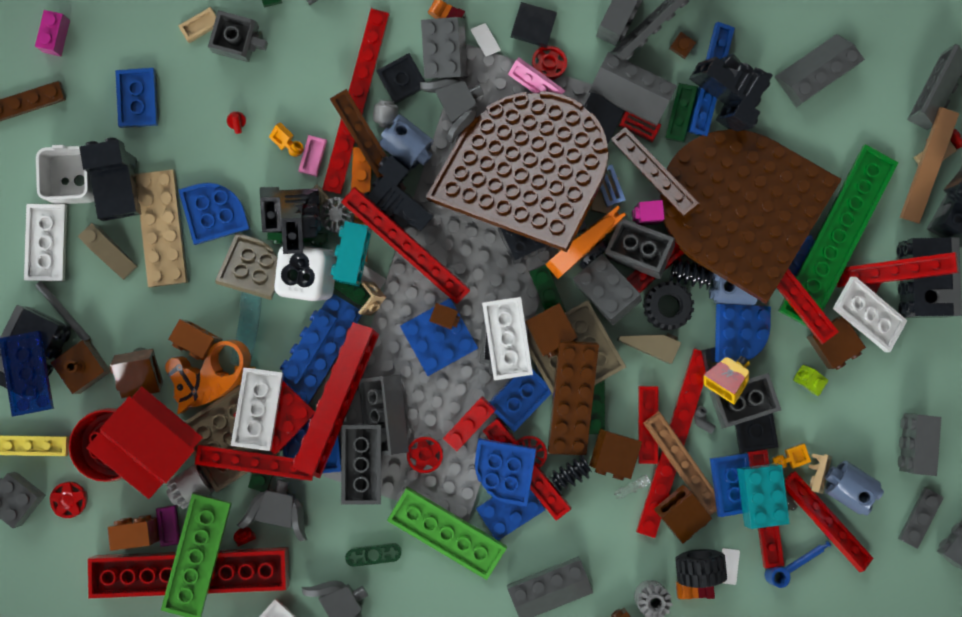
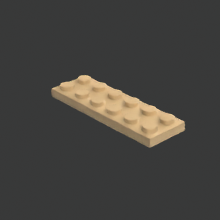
(161, 228)

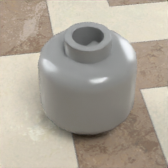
(385, 113)

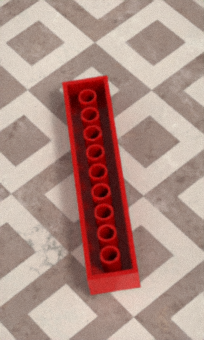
(149, 572)

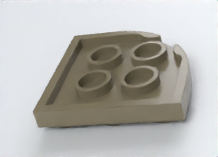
(249, 267)

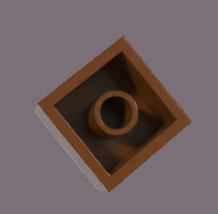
(80, 367)

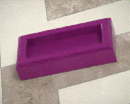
(168, 525)

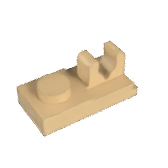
(818, 481)

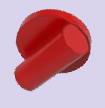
(236, 121)
(244, 536)

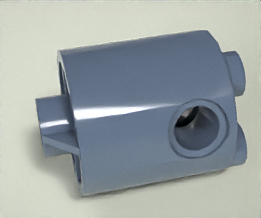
(406, 143)
(730, 294)
(853, 487)

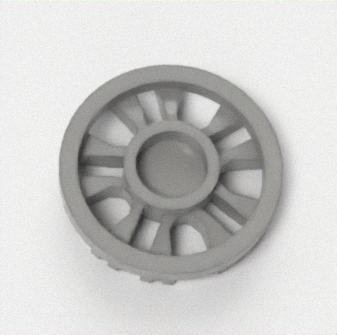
(335, 214)

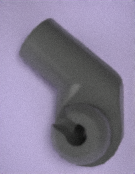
(701, 421)

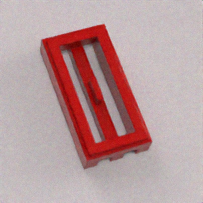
(637, 132)

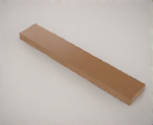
(929, 165)
(681, 461)

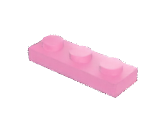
(532, 78)

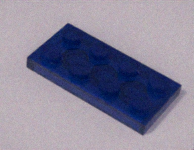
(26, 373)

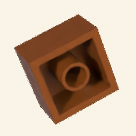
(193, 338)
(133, 533)

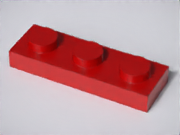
(469, 423)

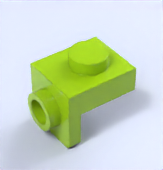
(811, 380)

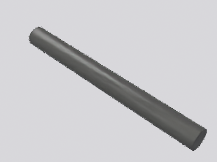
(62, 311)

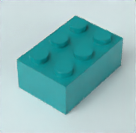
(351, 253)
(763, 496)

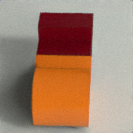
(440, 9)
(685, 592)

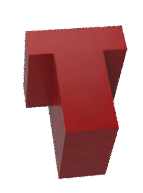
(144, 442)

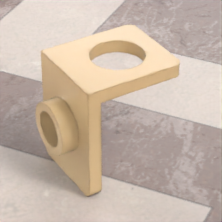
(374, 301)

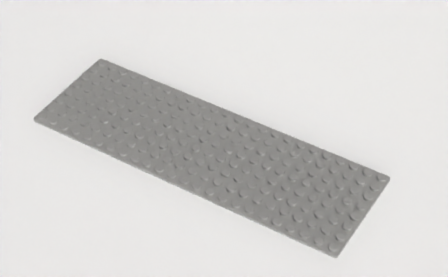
(482, 263)

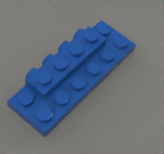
(319, 347)

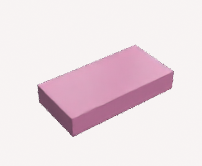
(312, 155)

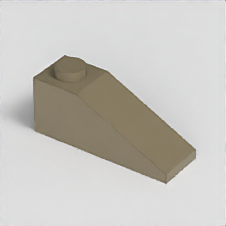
(107, 250)
(657, 346)

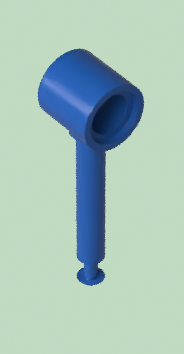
(785, 571)

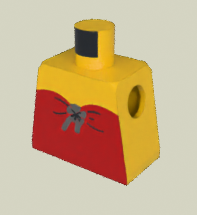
(728, 378)

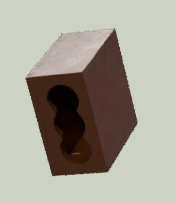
(549, 329)
(840, 347)
(136, 371)
(615, 455)
(683, 513)

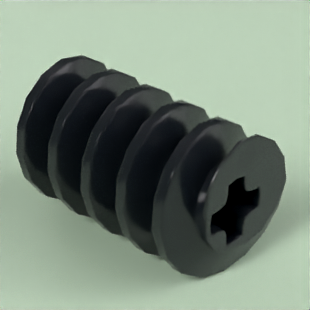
(692, 273)
(570, 474)

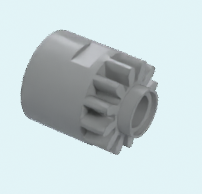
(188, 482)
(646, 592)

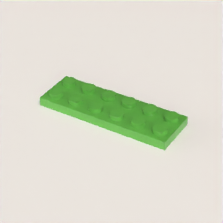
(447, 533)
(196, 556)

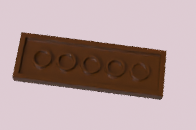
(572, 397)

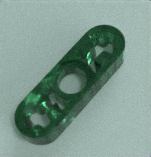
(358, 551)

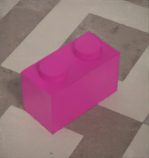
(52, 33)
(648, 213)

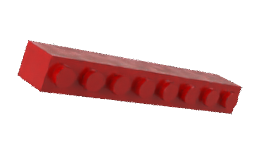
(335, 400)

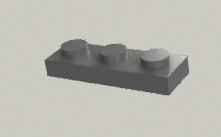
(920, 518)

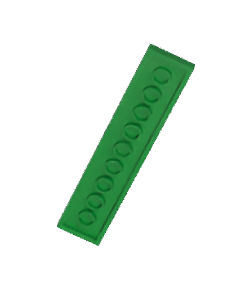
(843, 227)

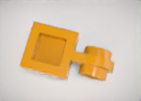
(282, 138)
(796, 457)

